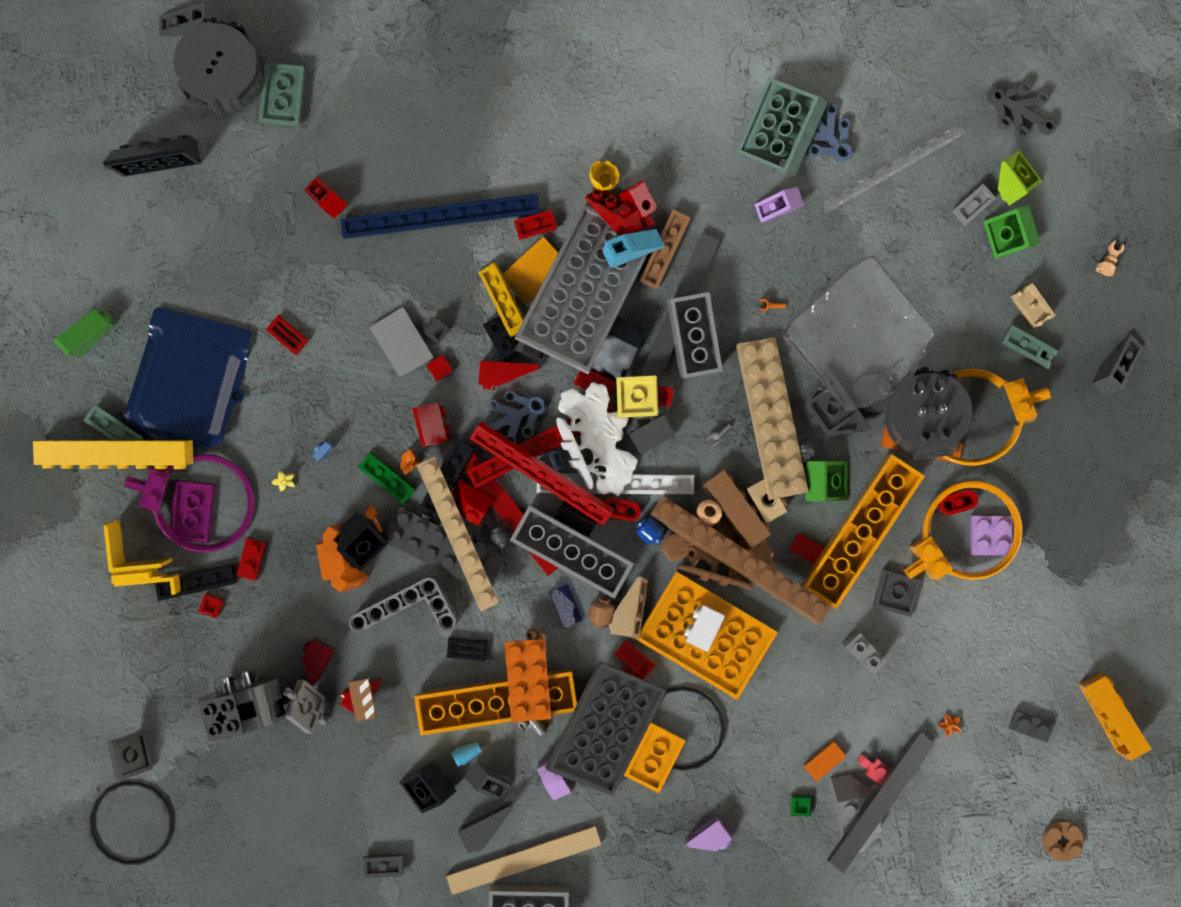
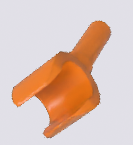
(772, 305)
(370, 513)

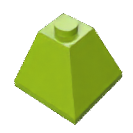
(1016, 178)

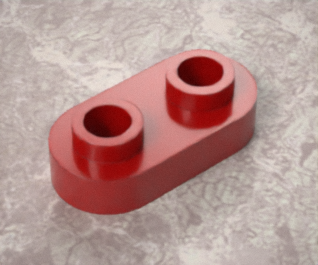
(957, 502)
(621, 509)

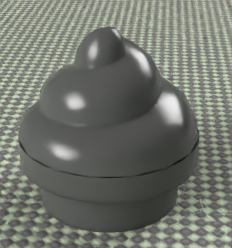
(807, 450)
(500, 536)

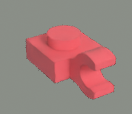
(875, 770)

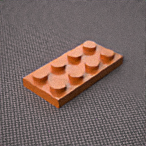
(527, 680)

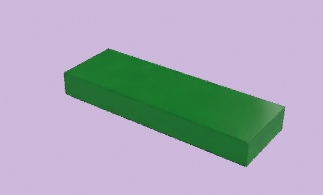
(386, 478)

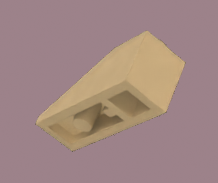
(629, 613)

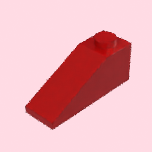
(501, 373)

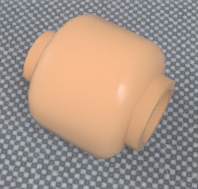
(709, 512)

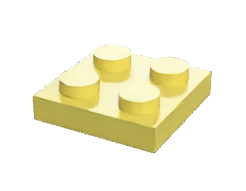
(637, 396)

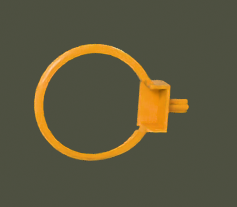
(1020, 401)
(932, 559)

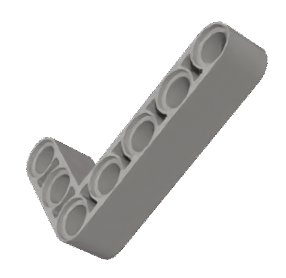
(404, 602)

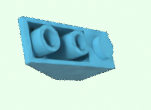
(631, 246)

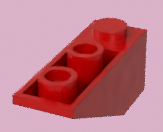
(617, 213)

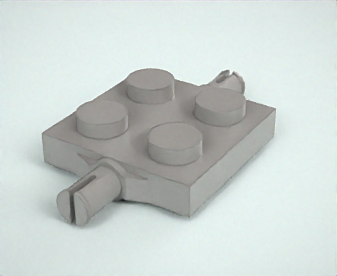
(305, 706)

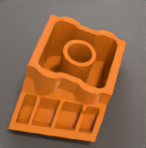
(335, 565)

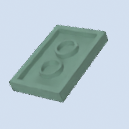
(281, 94)

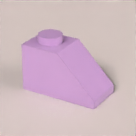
(779, 204)
(554, 784)
(710, 836)

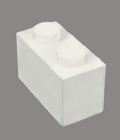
(704, 627)

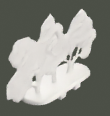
(599, 434)

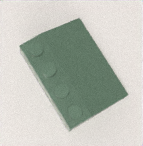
(782, 126)

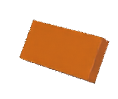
(824, 761)

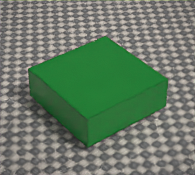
(800, 805)

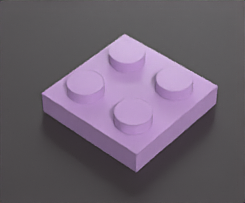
(990, 535)

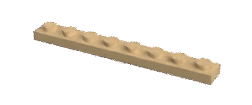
(457, 534)

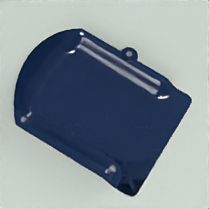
(188, 379)

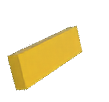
(502, 298)

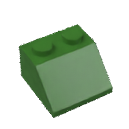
(1011, 232)
(826, 480)

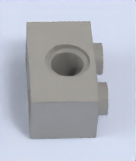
(864, 652)

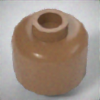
(601, 612)

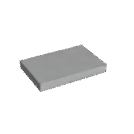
(401, 342)

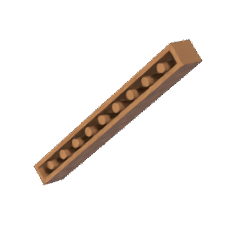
(741, 561)

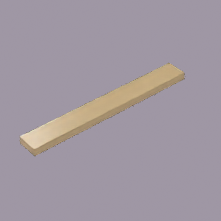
(523, 859)

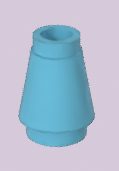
(465, 753)

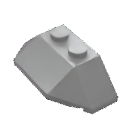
(850, 799)

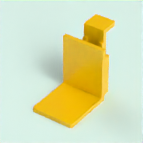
(136, 571)

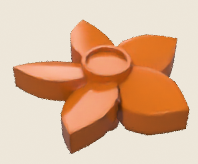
(950, 725)

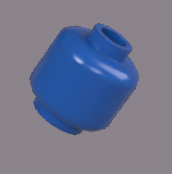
(650, 530)

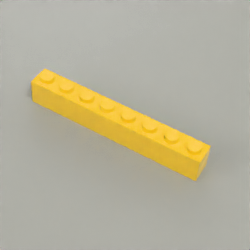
(113, 452)

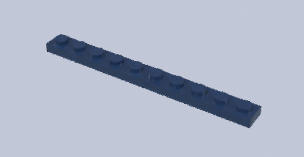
(439, 216)

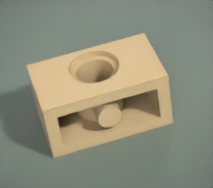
(770, 511)

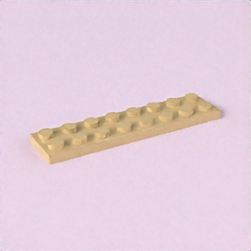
(772, 418)

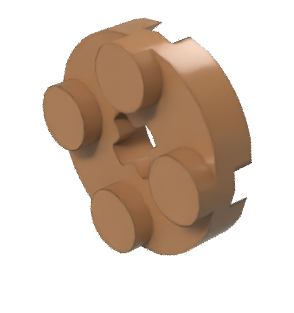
(1071, 848)

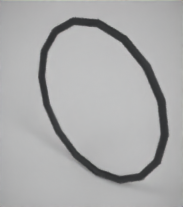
(721, 723)
(95, 838)

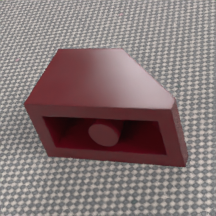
(316, 659)

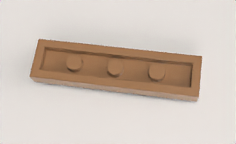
(661, 258)

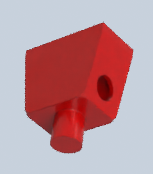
(640, 197)

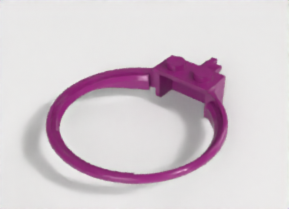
(154, 490)

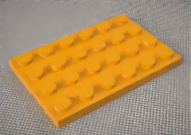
(735, 649)

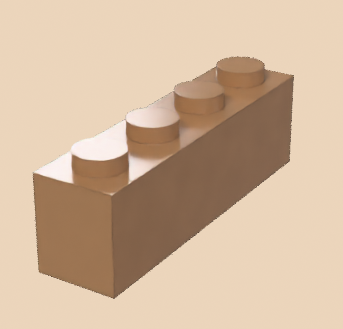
(736, 509)

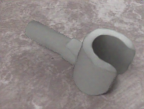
(717, 435)

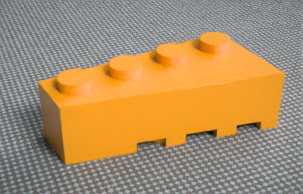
(1114, 717)

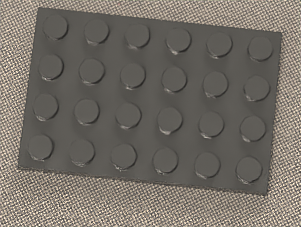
(605, 728)

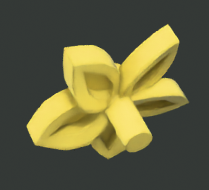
(283, 480)

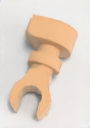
(1108, 266)

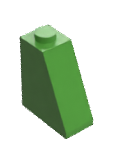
(84, 333)

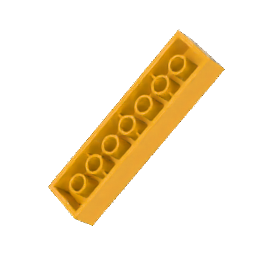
(862, 530)
(484, 703)

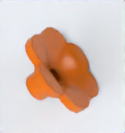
(408, 461)

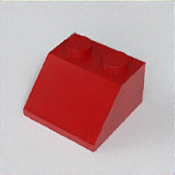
(431, 424)

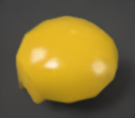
(604, 175)

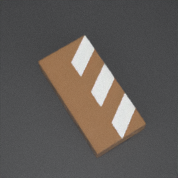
(362, 699)

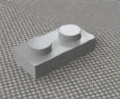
(973, 204)

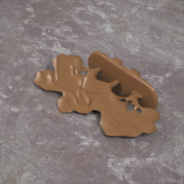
(678, 547)

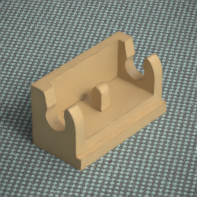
(1032, 305)

